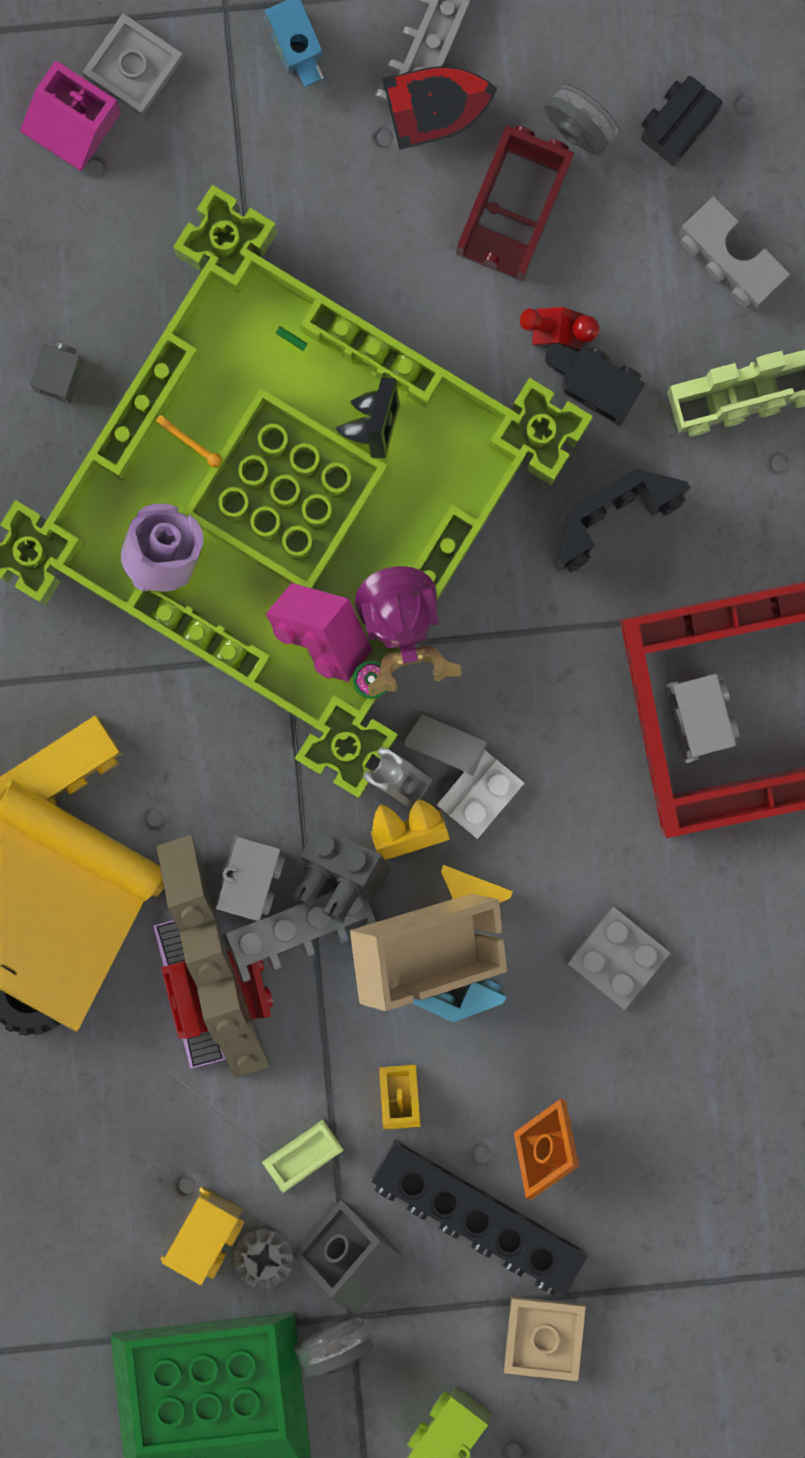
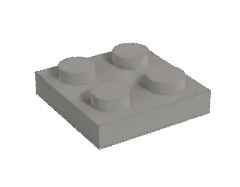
(132, 64)
(618, 958)

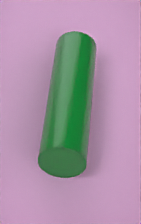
(291, 338)

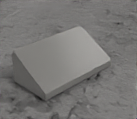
(446, 744)

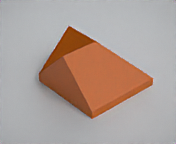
(546, 1149)

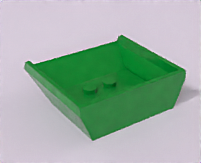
(212, 1390)

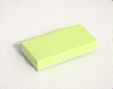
(303, 1155)

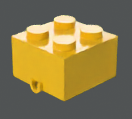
(206, 1230)

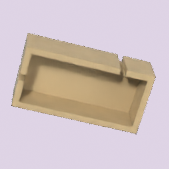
(427, 951)

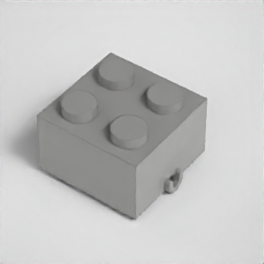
(702, 716)
(247, 886)

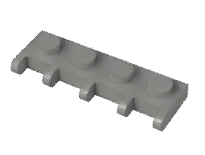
(432, 39)
(288, 930)

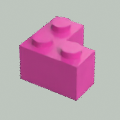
(323, 626)

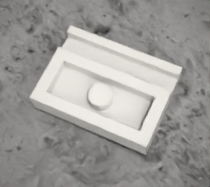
(480, 798)

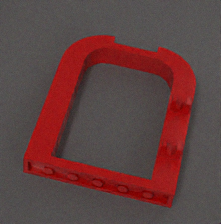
(694, 624)

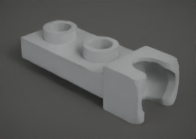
(398, 778)

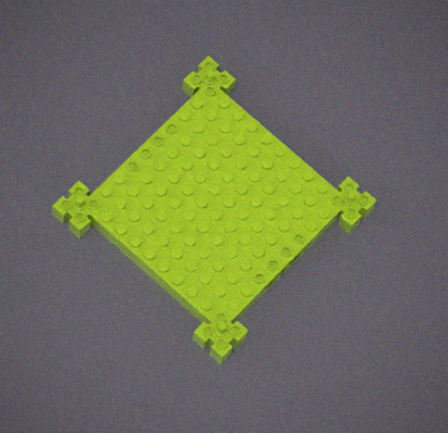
(290, 488)

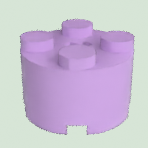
(161, 548)

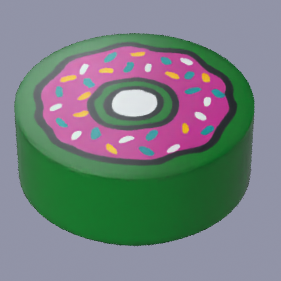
(365, 675)

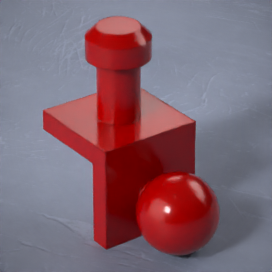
(560, 326)

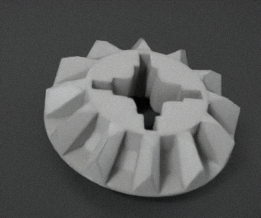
(279, 1251)

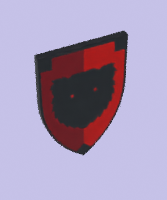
(435, 103)

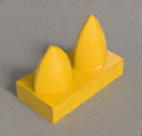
(398, 837)

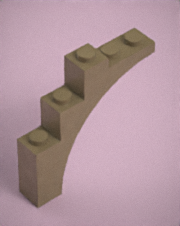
(208, 957)

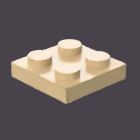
(544, 1338)

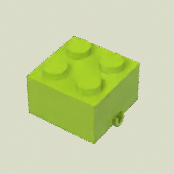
(453, 1430)

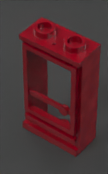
(495, 249)

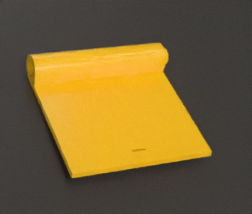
(63, 904)

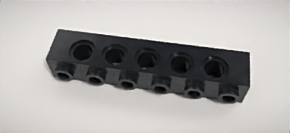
(565, 1257)

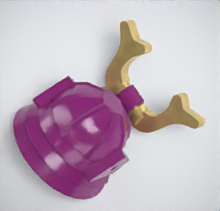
(399, 610)

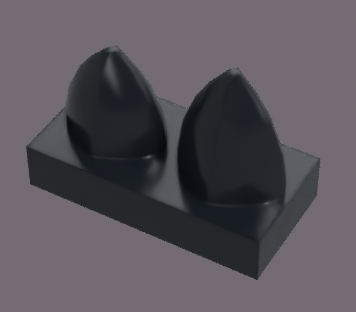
(377, 429)

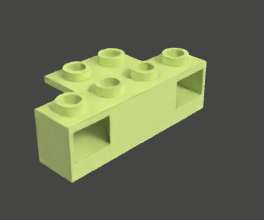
(738, 392)

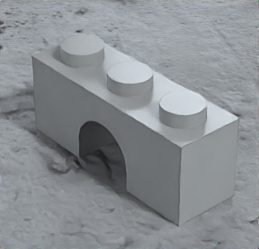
(751, 279)

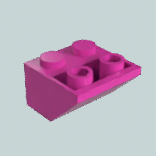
(69, 116)

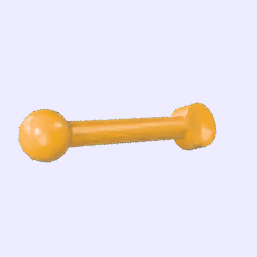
(213, 459)

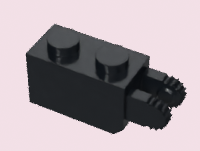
(596, 381)

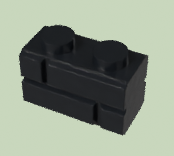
(680, 120)

